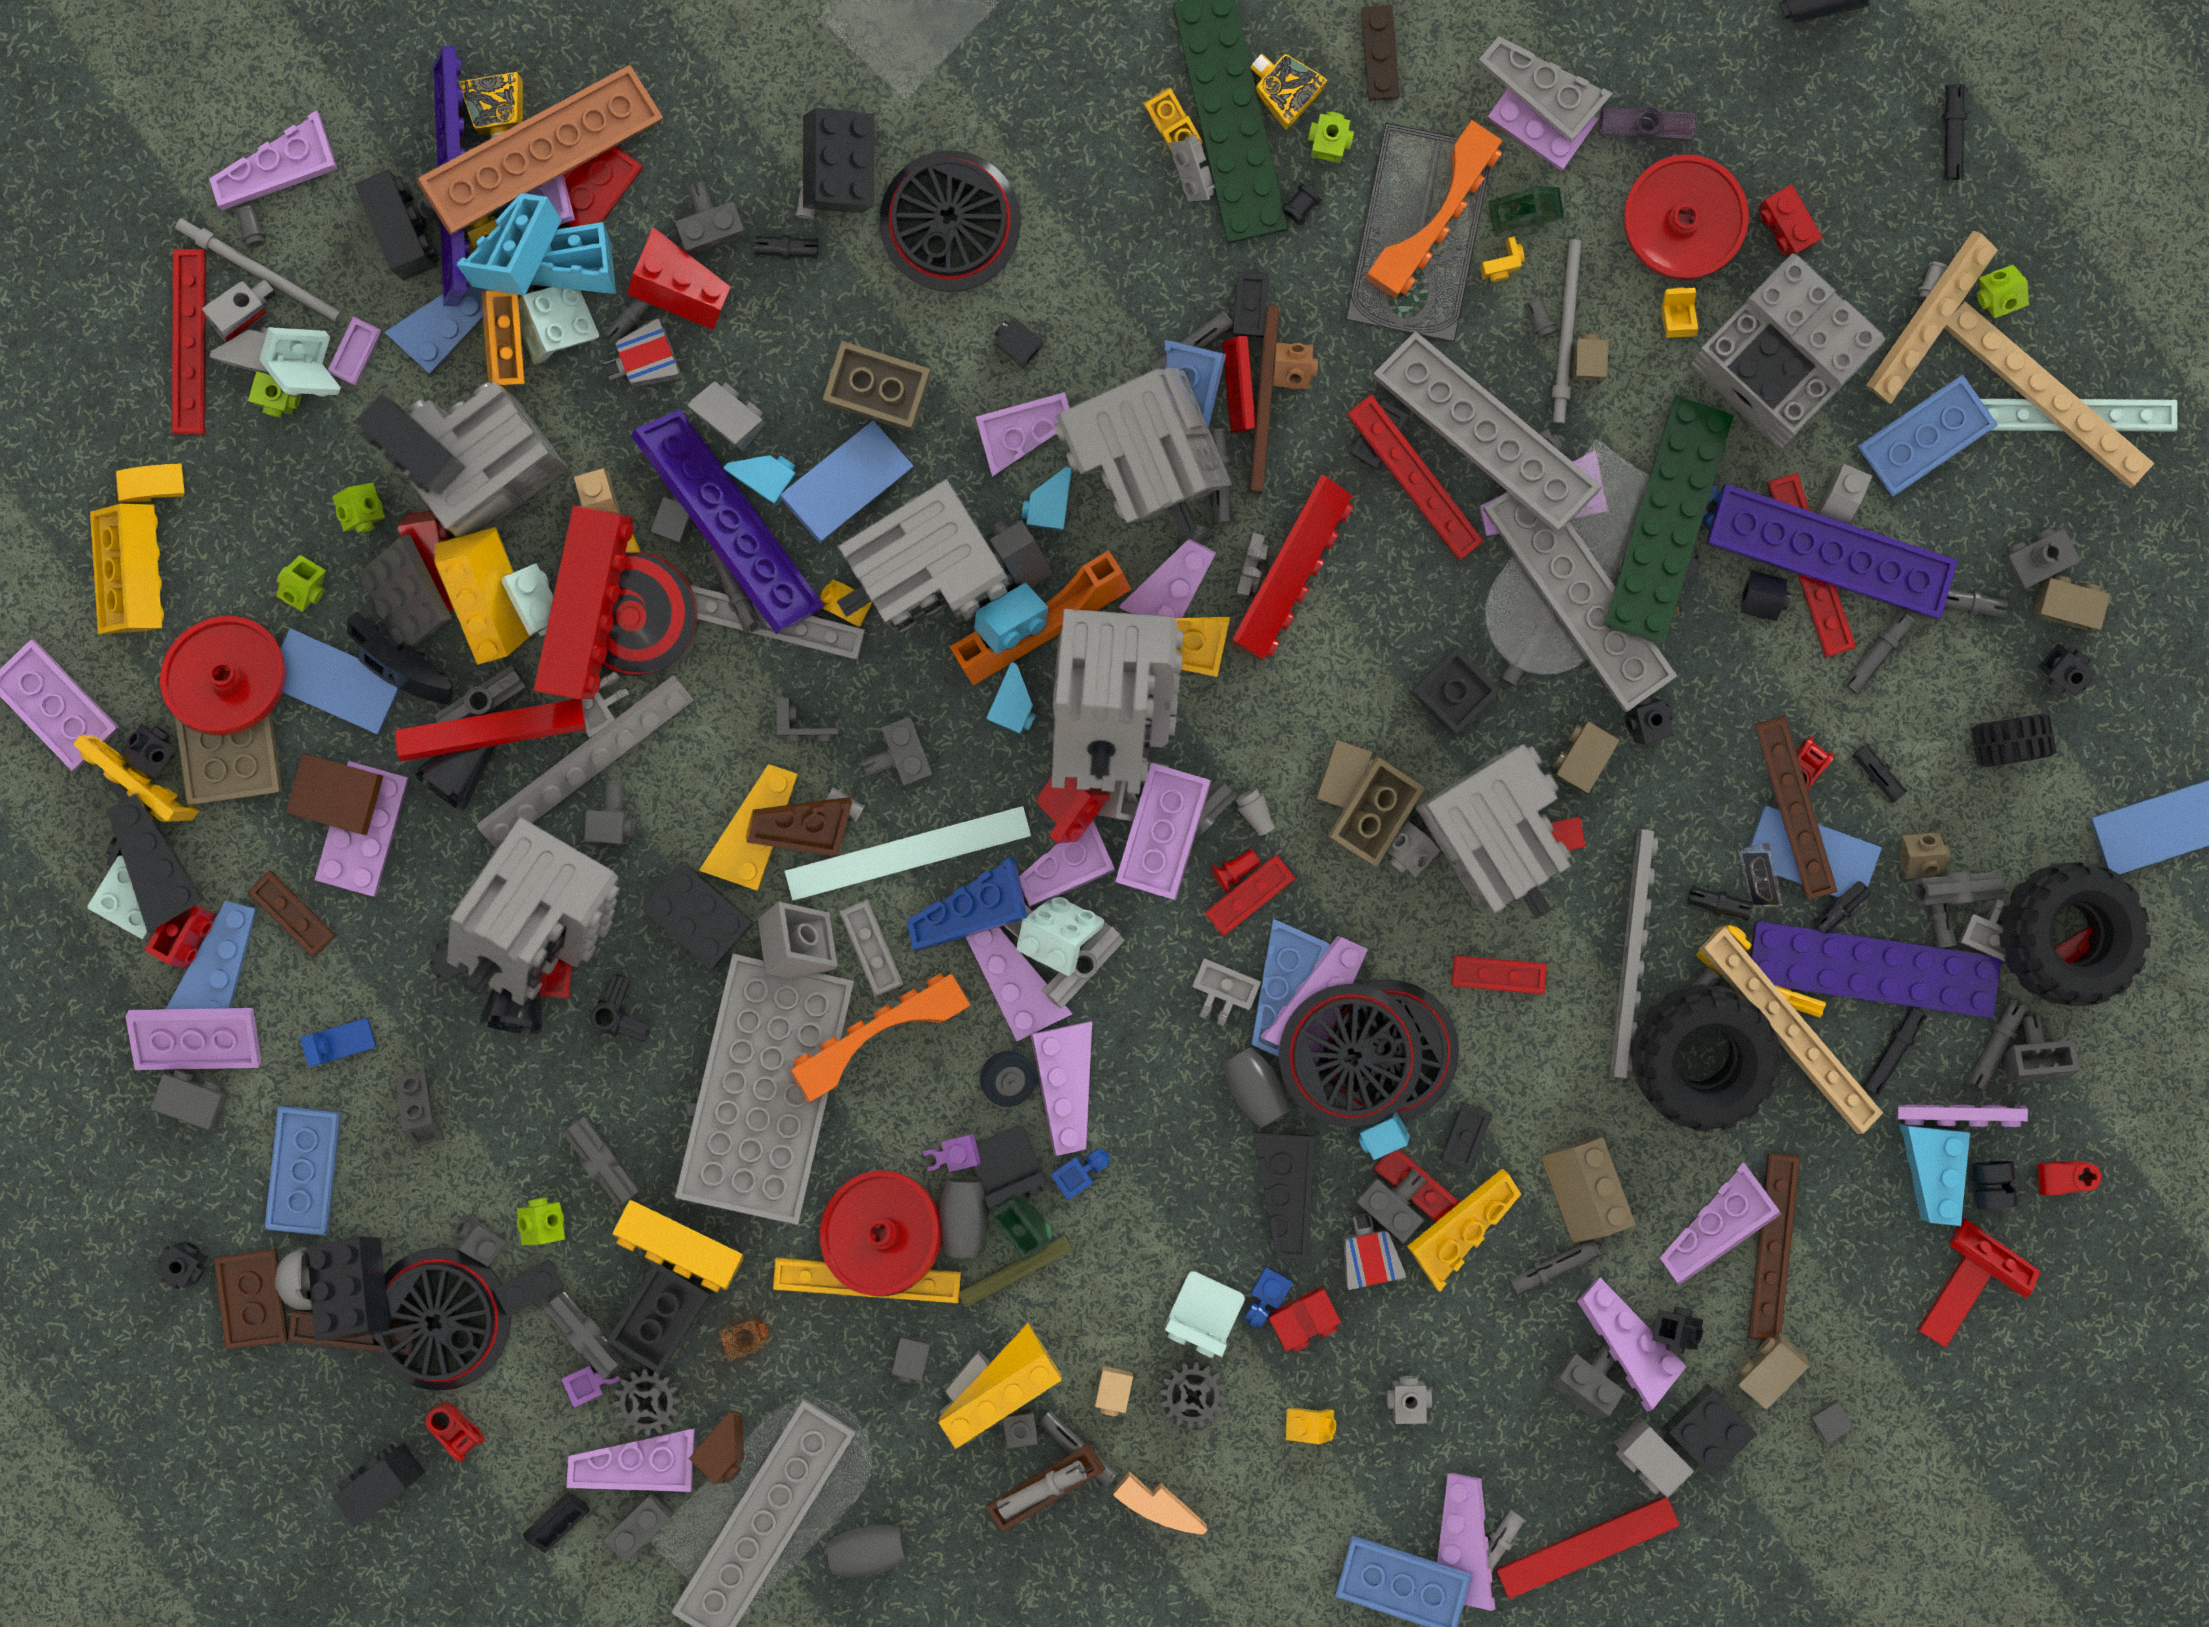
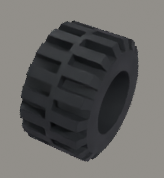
(2013, 740)

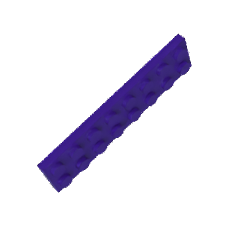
(448, 133)
(727, 521)
(1831, 552)
(1877, 969)

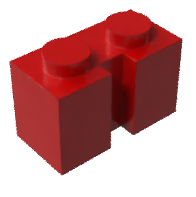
(1304, 1319)

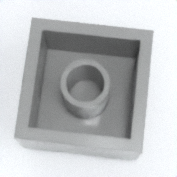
(1659, 1464)

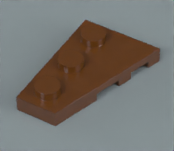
(801, 826)

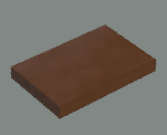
(334, 794)
(248, 1299)

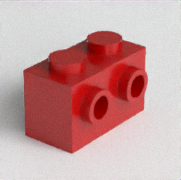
(1789, 222)
(179, 938)

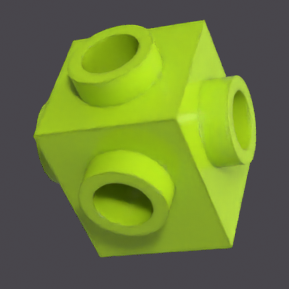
(1329, 147)
(2003, 291)
(269, 395)
(358, 508)
(301, 583)
(540, 1222)

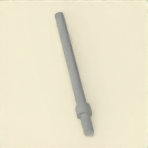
(207, 240)
(1561, 391)

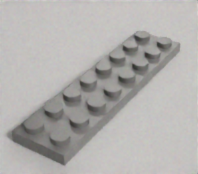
(1487, 432)
(1580, 598)
(765, 1519)

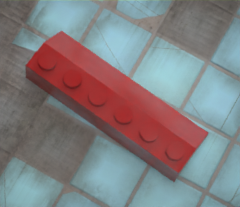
(1292, 568)
(584, 603)

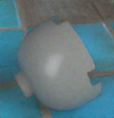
(293, 1280)

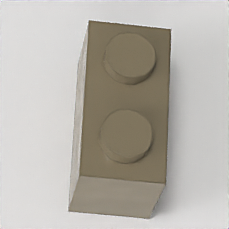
(2071, 604)
(1585, 756)
(1343, 773)
(1772, 1370)

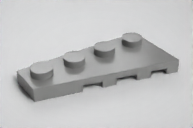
(1549, 91)

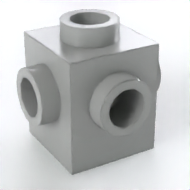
(1411, 850)
(1413, 1411)

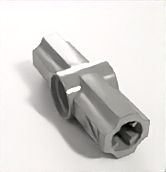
(1097, 951)

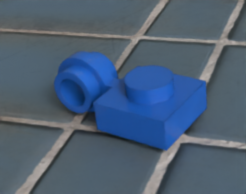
(1074, 1176)
(1271, 1290)

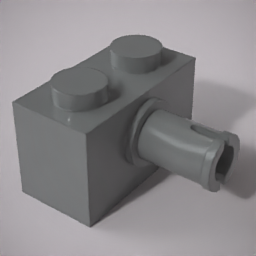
(710, 225)
(1019, 554)
(2040, 559)
(903, 753)
(612, 822)
(2039, 1059)
(1392, 1205)
(1587, 1383)

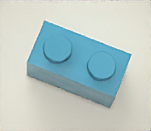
(1011, 618)

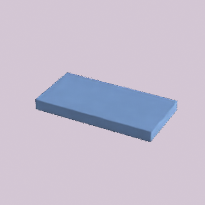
(1927, 435)
(846, 481)
(336, 682)
(2154, 829)
(1848, 857)
(302, 1170)
(1403, 1584)

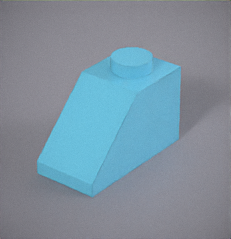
(764, 475)
(1049, 503)
(1012, 703)

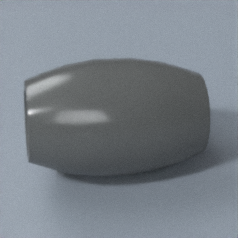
(1256, 1087)
(963, 1218)
(867, 1550)

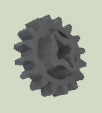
(638, 1392)
(1182, 1404)

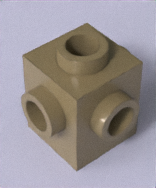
(1923, 855)

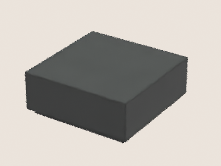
(1832, 1422)

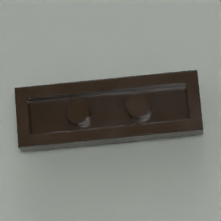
(1380, 53)

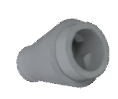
(1255, 811)

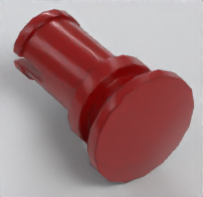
(1236, 868)

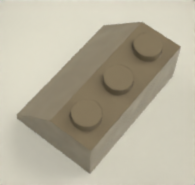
(1376, 812)
(1587, 1189)

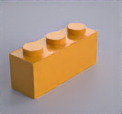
(502, 337)

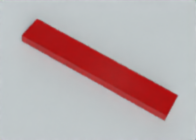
(189, 342)
(1414, 477)
(1820, 597)
(490, 730)
(1587, 1547)

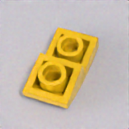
(1169, 117)
(149, 482)

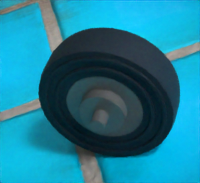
(1007, 1078)

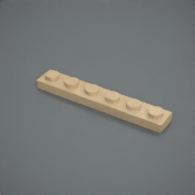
(1932, 317)

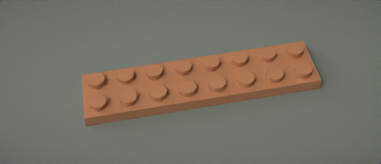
(539, 149)

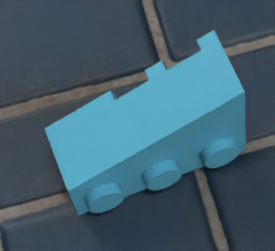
(514, 248)
(578, 260)
(1937, 1170)

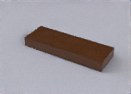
(291, 914)

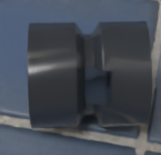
(1995, 1184)

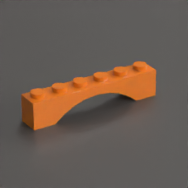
(1398, 262)
(1090, 590)
(934, 1004)

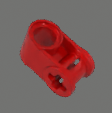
(1812, 760)
(2062, 1177)
(455, 1432)

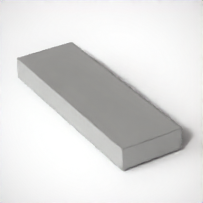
(871, 948)

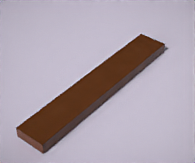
(1264, 400)
(1795, 807)
(1774, 1248)

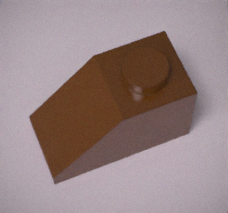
(722, 1450)

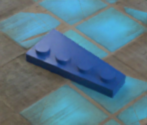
(978, 907)

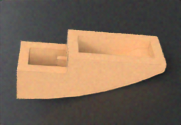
(1158, 1505)

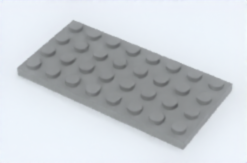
(751, 1122)

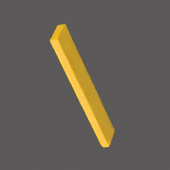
(817, 1278)

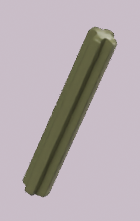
(1014, 1272)

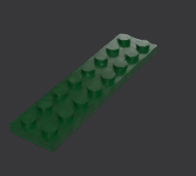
(1230, 118)
(1668, 520)

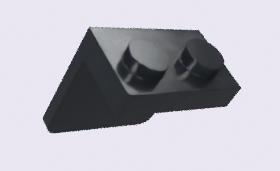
(1008, 1167)

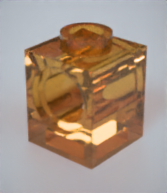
(734, 1347)

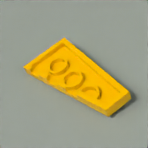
(1202, 643)
(160, 800)
(732, 855)
(1451, 1237)

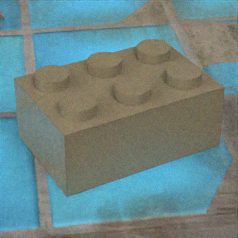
(877, 386)

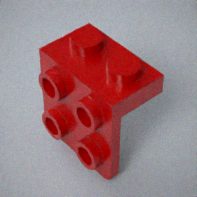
(1070, 808)

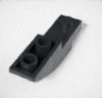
(404, 669)

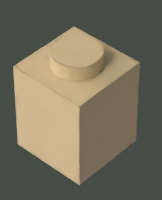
(1113, 1391)

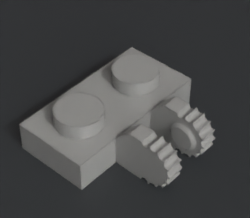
(1250, 574)
(597, 710)
(1984, 933)
(1226, 985)

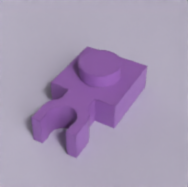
(956, 1152)
(584, 1385)

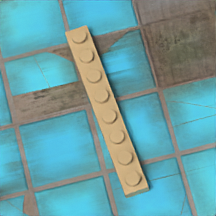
(2048, 395)
(1792, 1031)

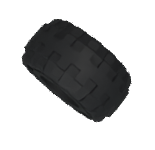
(2115, 941)
(1731, 1092)

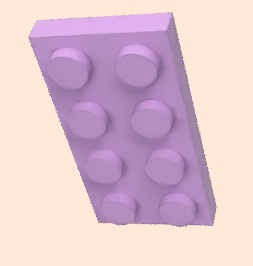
(52, 703)
(1163, 831)
(357, 859)
(193, 1038)

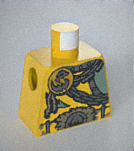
(1286, 87)
(494, 102)

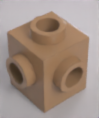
(1294, 366)

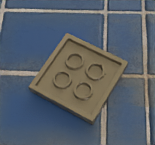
(230, 764)

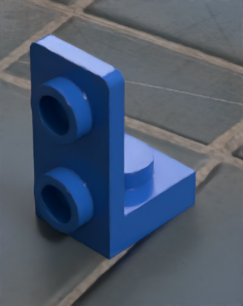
(338, 1042)

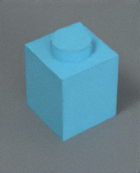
(1384, 1136)

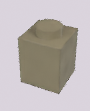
(1590, 358)

